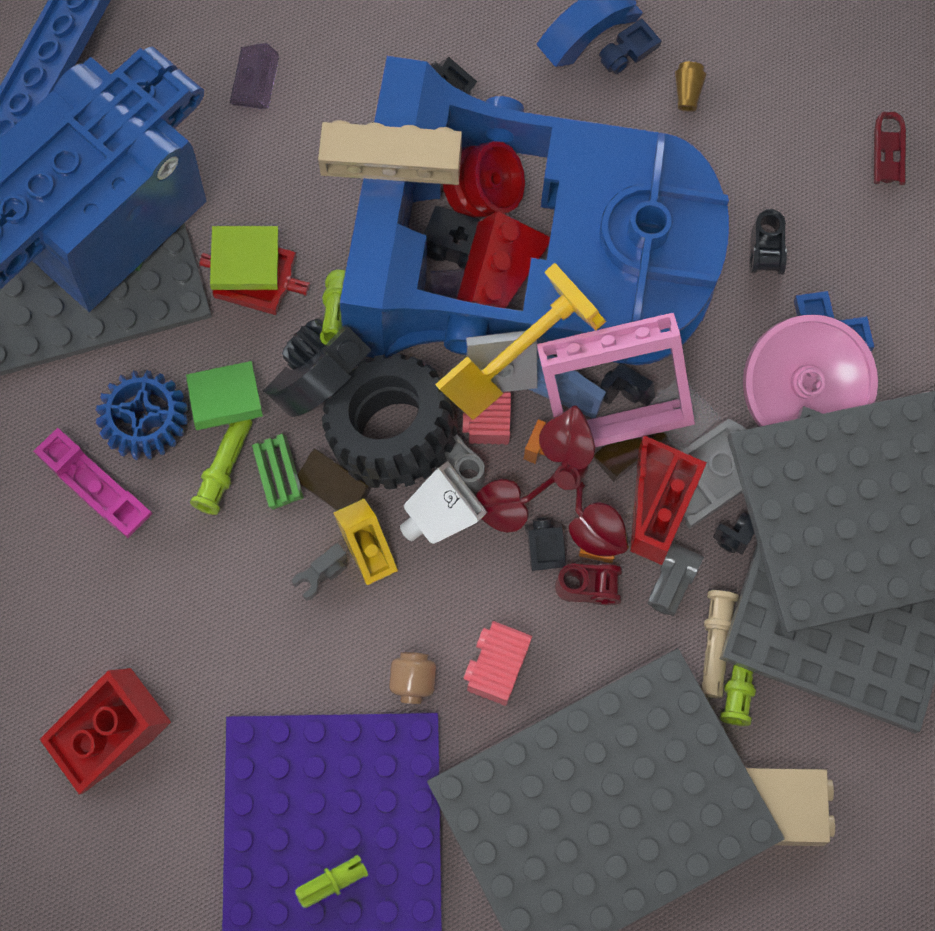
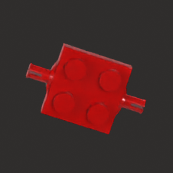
(264, 300)

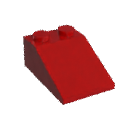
(104, 729)

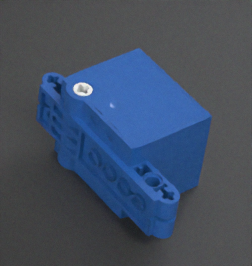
(99, 174)

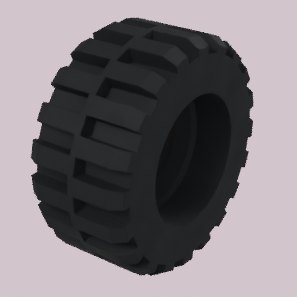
(402, 456)

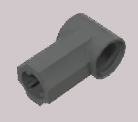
(677, 572)

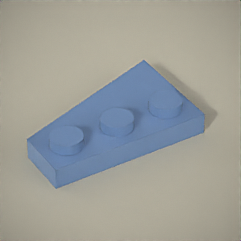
(573, 390)

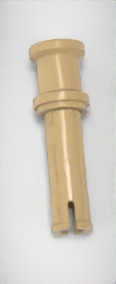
(717, 625)

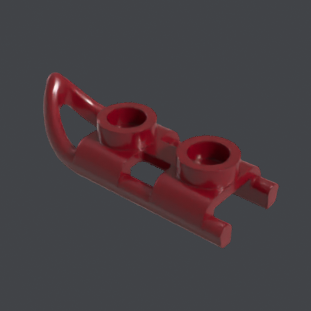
(888, 142)

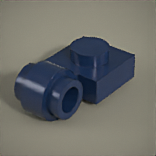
(635, 42)

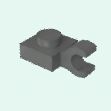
(326, 566)

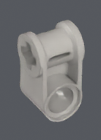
(462, 459)

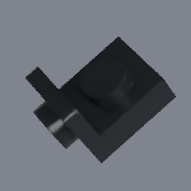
(454, 75)
(630, 383)
(733, 541)
(545, 544)

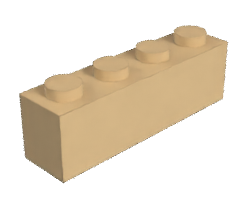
(390, 152)

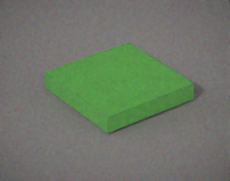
(224, 395)

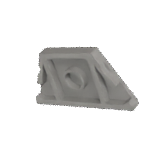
(720, 478)

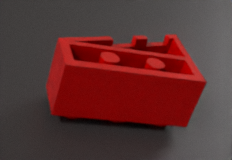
(499, 260)
(662, 495)

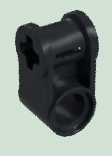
(768, 249)

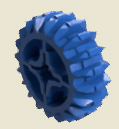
(115, 408)

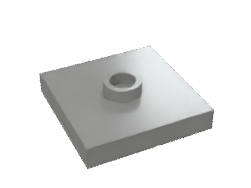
(519, 374)

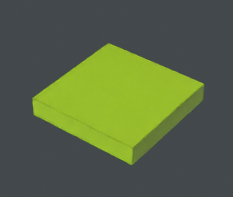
(244, 258)

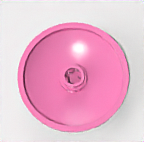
(810, 365)

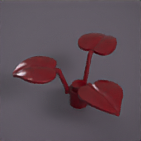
(568, 441)

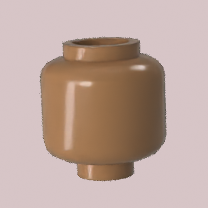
(412, 677)

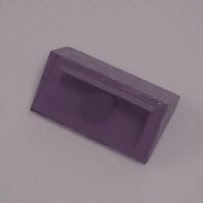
(255, 76)

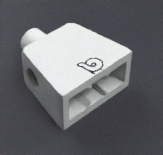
(441, 507)

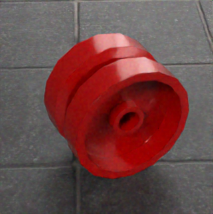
(488, 181)

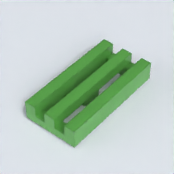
(259, 452)

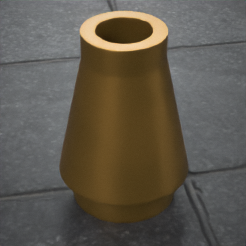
(689, 84)

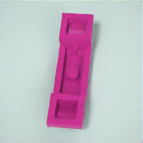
(92, 483)

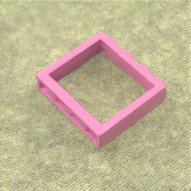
(618, 344)

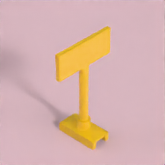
(473, 388)

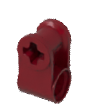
(592, 583)

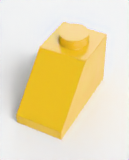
(365, 541)

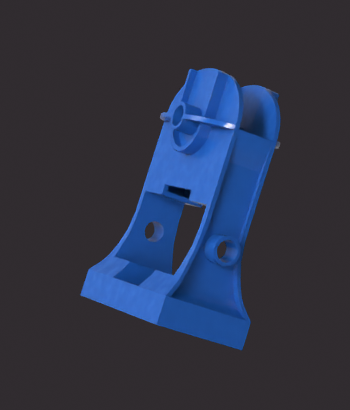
(631, 225)

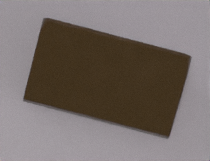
(622, 456)
(330, 481)

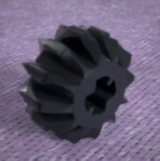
(303, 344)

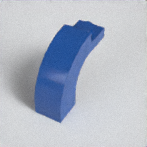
(582, 24)

